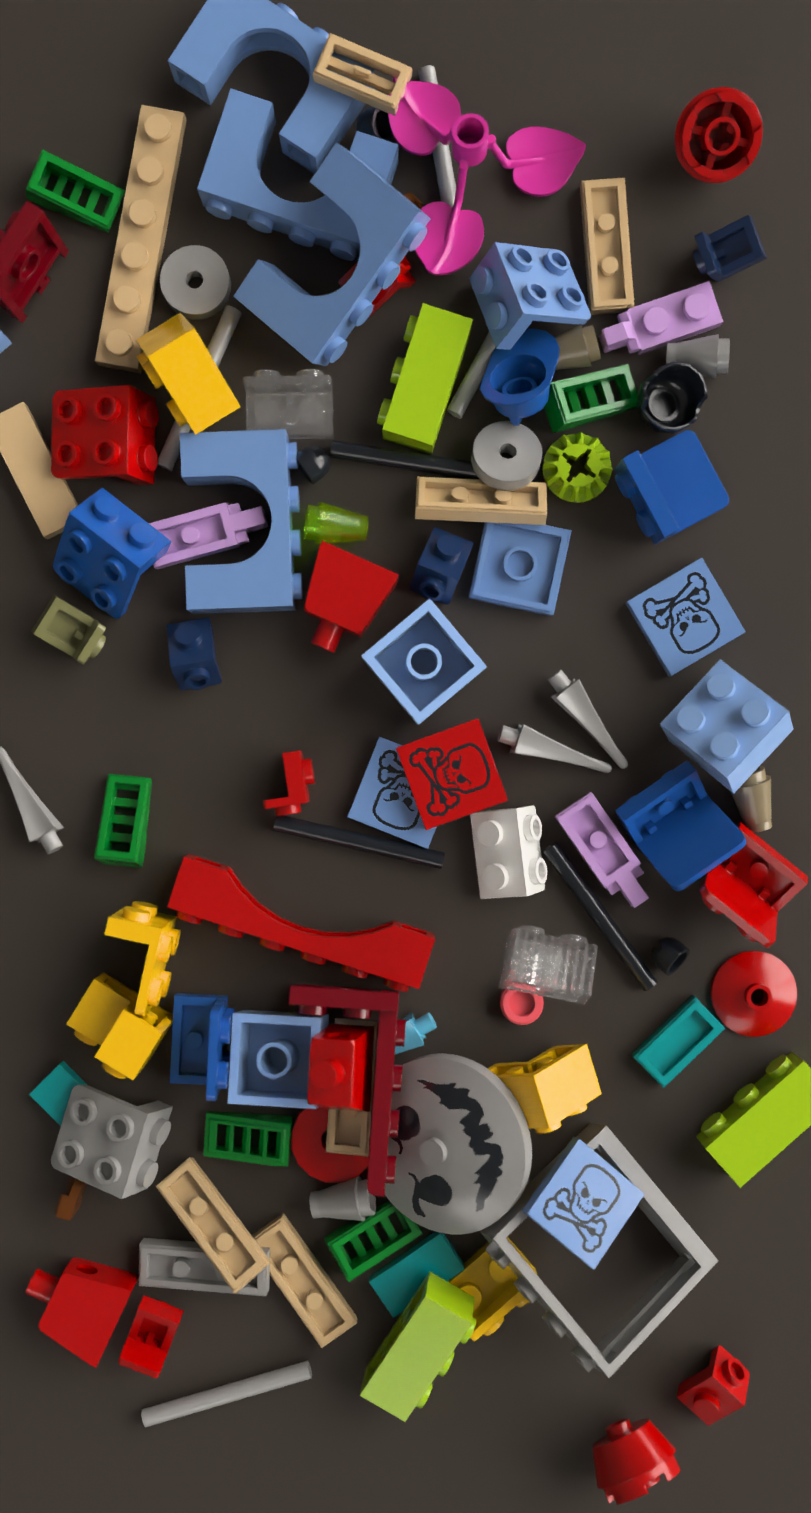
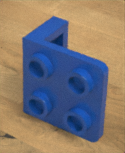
(671, 486)
(107, 551)
(680, 827)
(199, 1041)

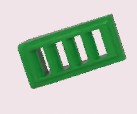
(51, 164)
(564, 406)
(139, 822)
(264, 1122)
(366, 1259)

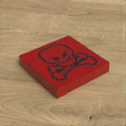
(452, 774)

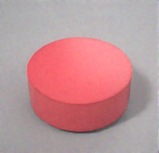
(520, 1007)

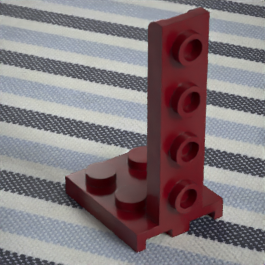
(26, 256)
(388, 1076)

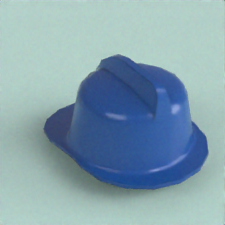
(521, 377)

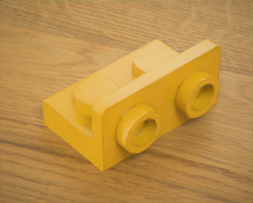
(492, 1290)

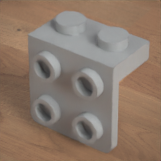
(111, 1141)

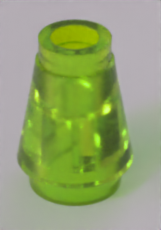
(334, 524)

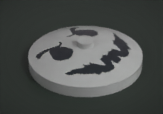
(458, 1145)

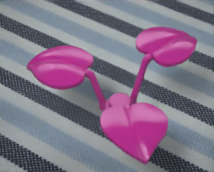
(538, 155)

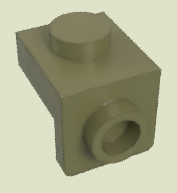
(70, 630)

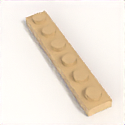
(141, 237)

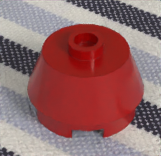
(718, 134)
(632, 1459)

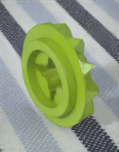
(557, 469)

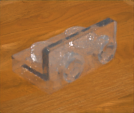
(291, 403)

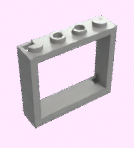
(653, 1306)

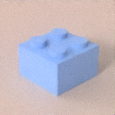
(423, 661)
(727, 725)
(271, 1057)

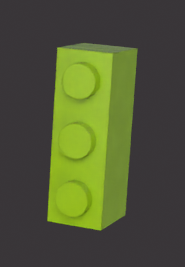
(424, 378)
(761, 1119)
(419, 1347)

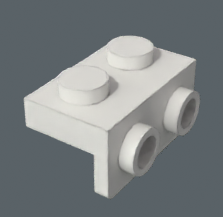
(508, 852)

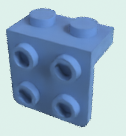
(526, 286)

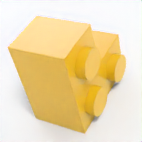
(180, 362)
(109, 1019)
(551, 1085)

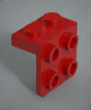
(104, 434)
(752, 888)

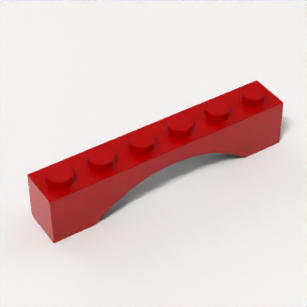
(217, 895)

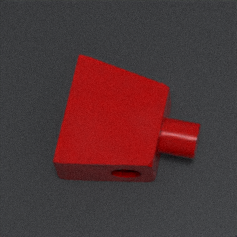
(345, 594)
(341, 1067)
(82, 1305)

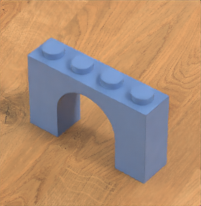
(235, 29)
(234, 184)
(386, 229)
(262, 463)

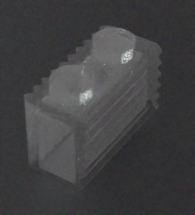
(548, 965)

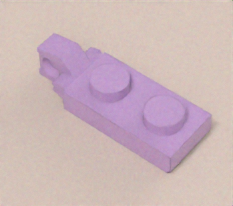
(664, 321)
(207, 531)
(603, 848)

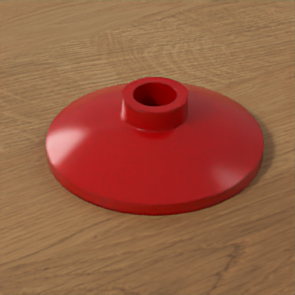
(737, 981)

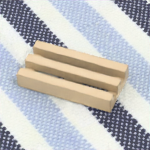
(354, 89)

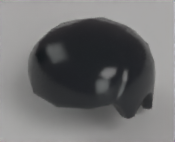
(671, 397)

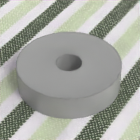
(195, 262)
(503, 472)

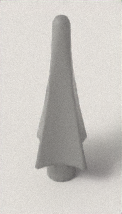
(575, 701)
(533, 743)
(36, 817)

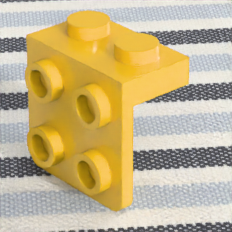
(147, 926)

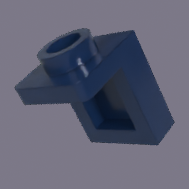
(729, 249)
(441, 566)
(193, 654)

